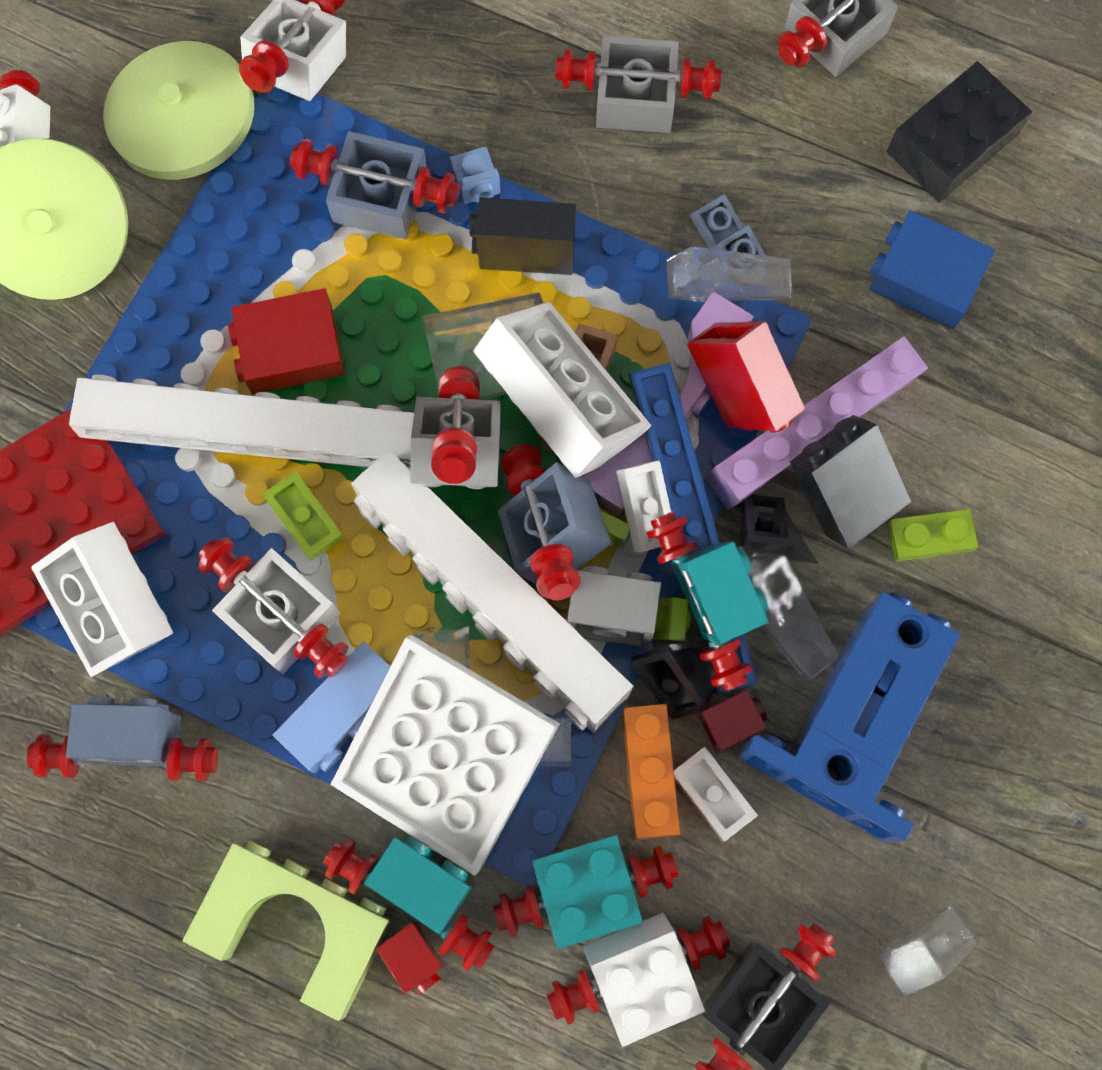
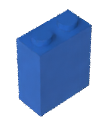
(930, 269)

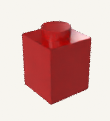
(411, 959)

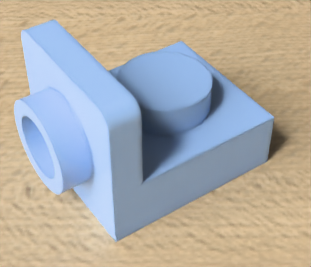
(475, 175)

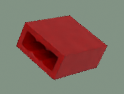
(286, 341)
(746, 376)

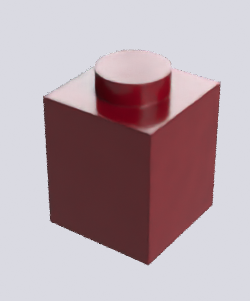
(733, 721)

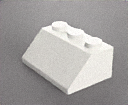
(101, 598)

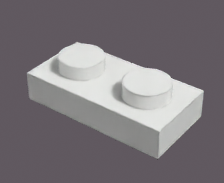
(643, 500)
(714, 794)

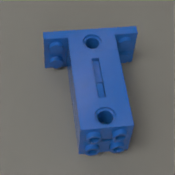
(863, 716)

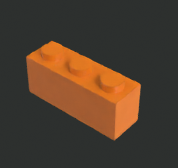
(650, 772)

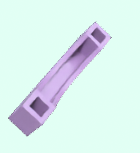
(853, 395)
(693, 400)

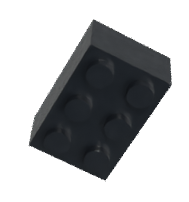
(958, 131)

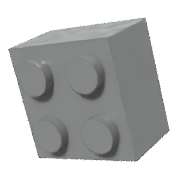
(615, 607)

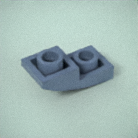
(722, 228)

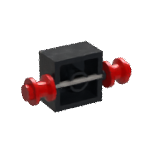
(767, 1004)

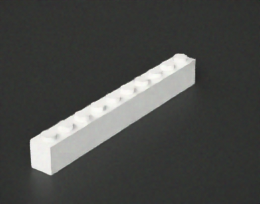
(239, 423)

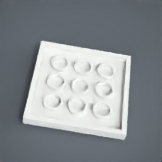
(444, 754)

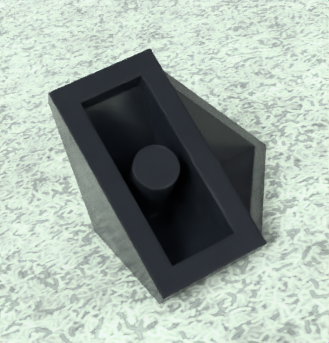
(770, 530)
(678, 676)

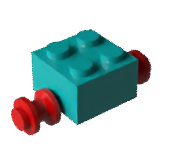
(717, 595)
(418, 887)
(586, 891)

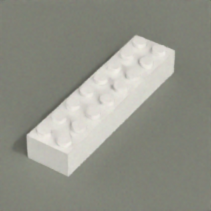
(492, 591)

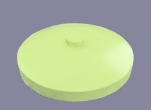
(178, 110)
(57, 219)

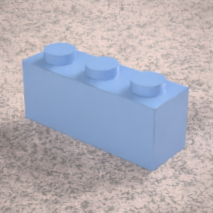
(334, 711)

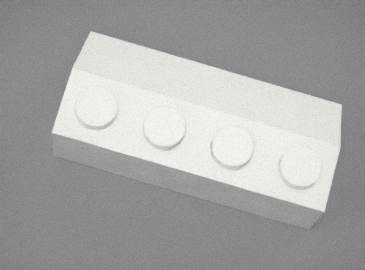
(560, 387)

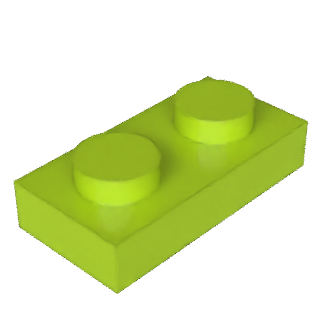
(303, 516)
(932, 535)

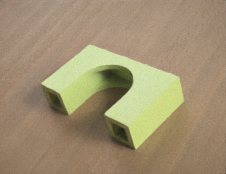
(350, 927)

